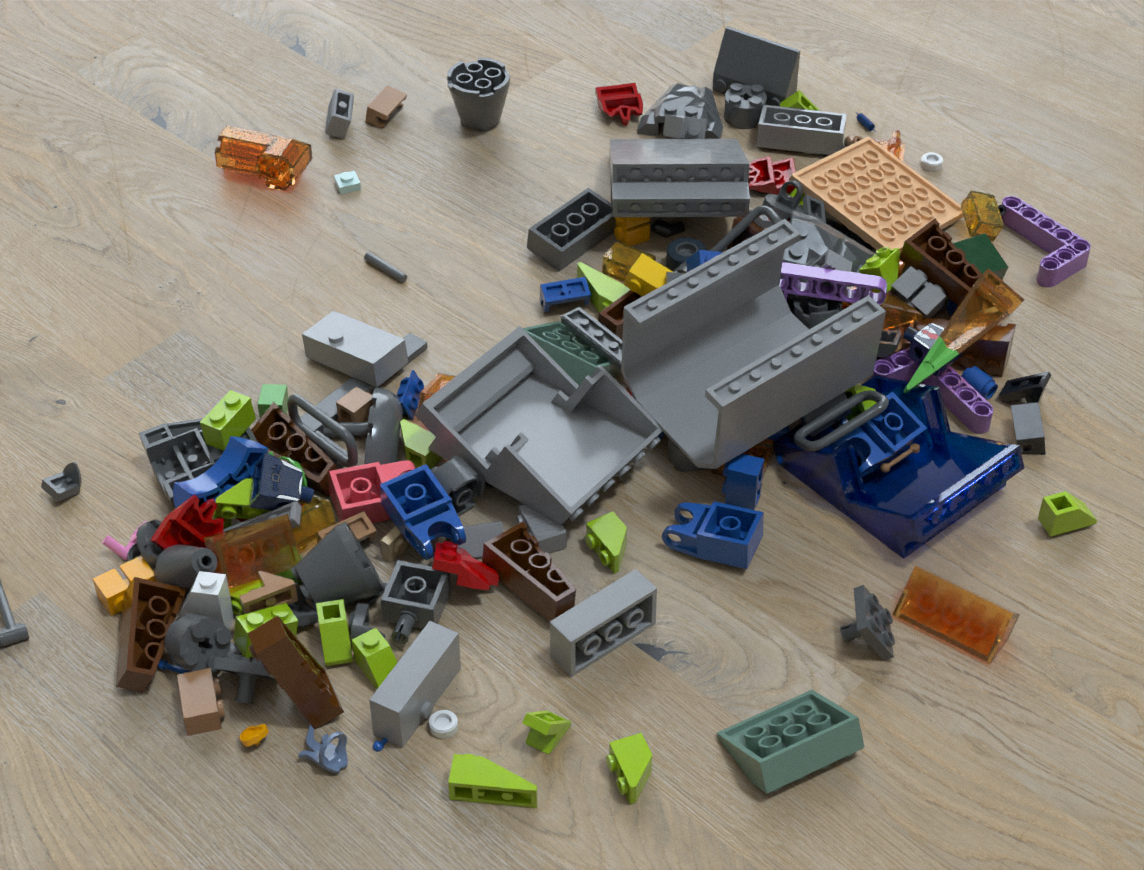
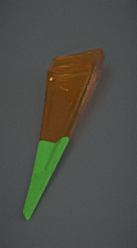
(980, 311)

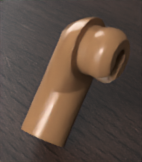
(849, 140)

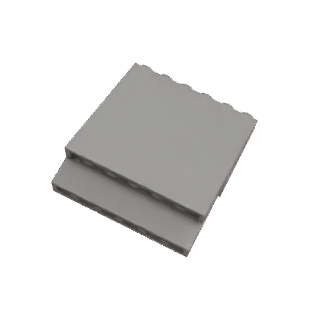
(678, 178)
(538, 429)

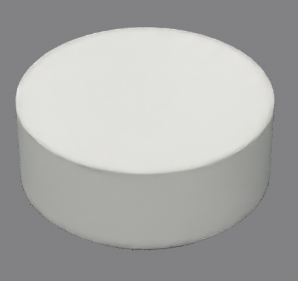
(931, 162)
(443, 724)

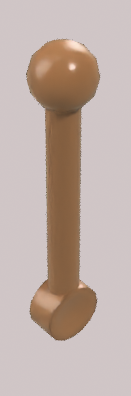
(914, 448)

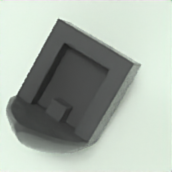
(64, 483)
(302, 610)
(360, 621)

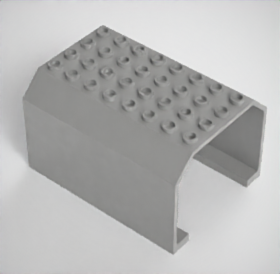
(730, 361)

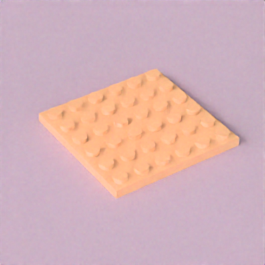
(876, 194)

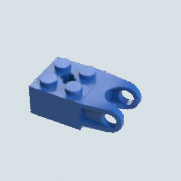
(884, 436)
(421, 510)
(717, 533)

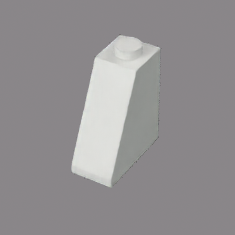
(209, 598)

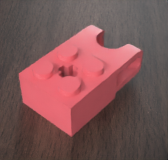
(358, 488)

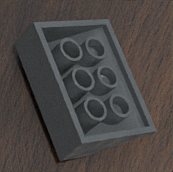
(758, 61)

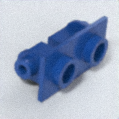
(410, 394)

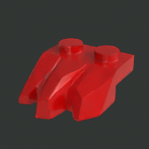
(620, 101)
(769, 175)
(188, 524)
(469, 571)

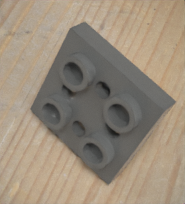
(871, 623)
(246, 670)

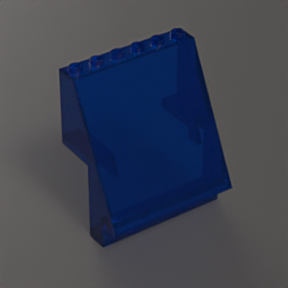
(919, 492)

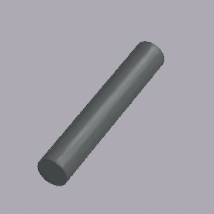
(387, 268)

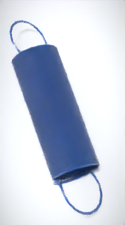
(865, 121)

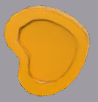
(253, 734)

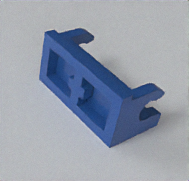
(564, 292)

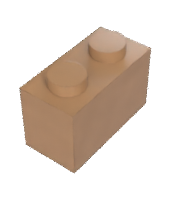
(199, 701)

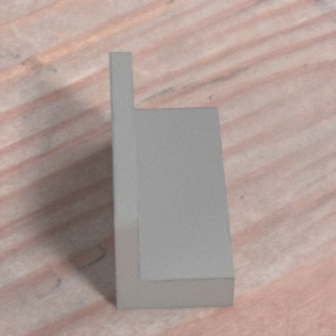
(479, 534)

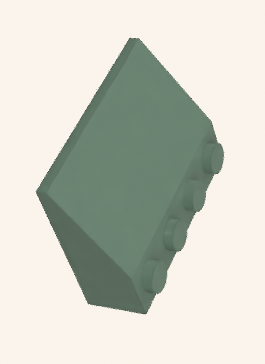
(570, 351)
(792, 740)

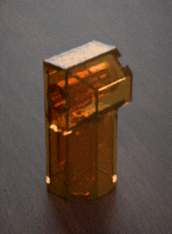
(263, 155)

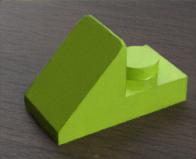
(545, 729)

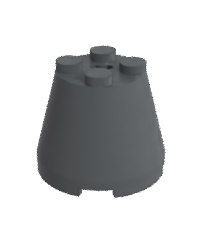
(479, 92)
(337, 570)

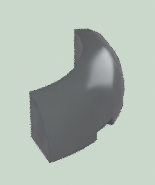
(385, 425)

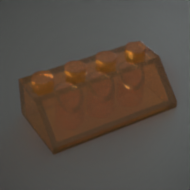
(955, 614)

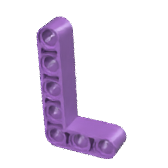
(1066, 249)
(838, 278)
(956, 392)

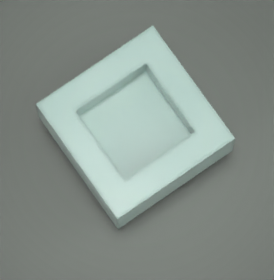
(347, 182)

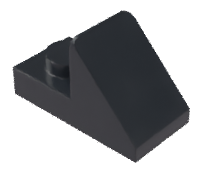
(1026, 387)

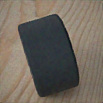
(680, 250)

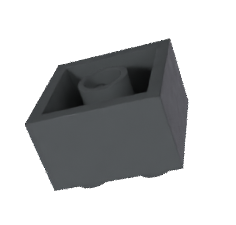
(414, 598)

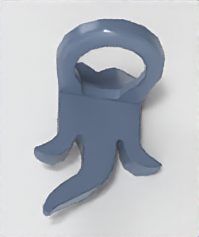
(326, 755)

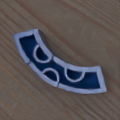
(230, 469)

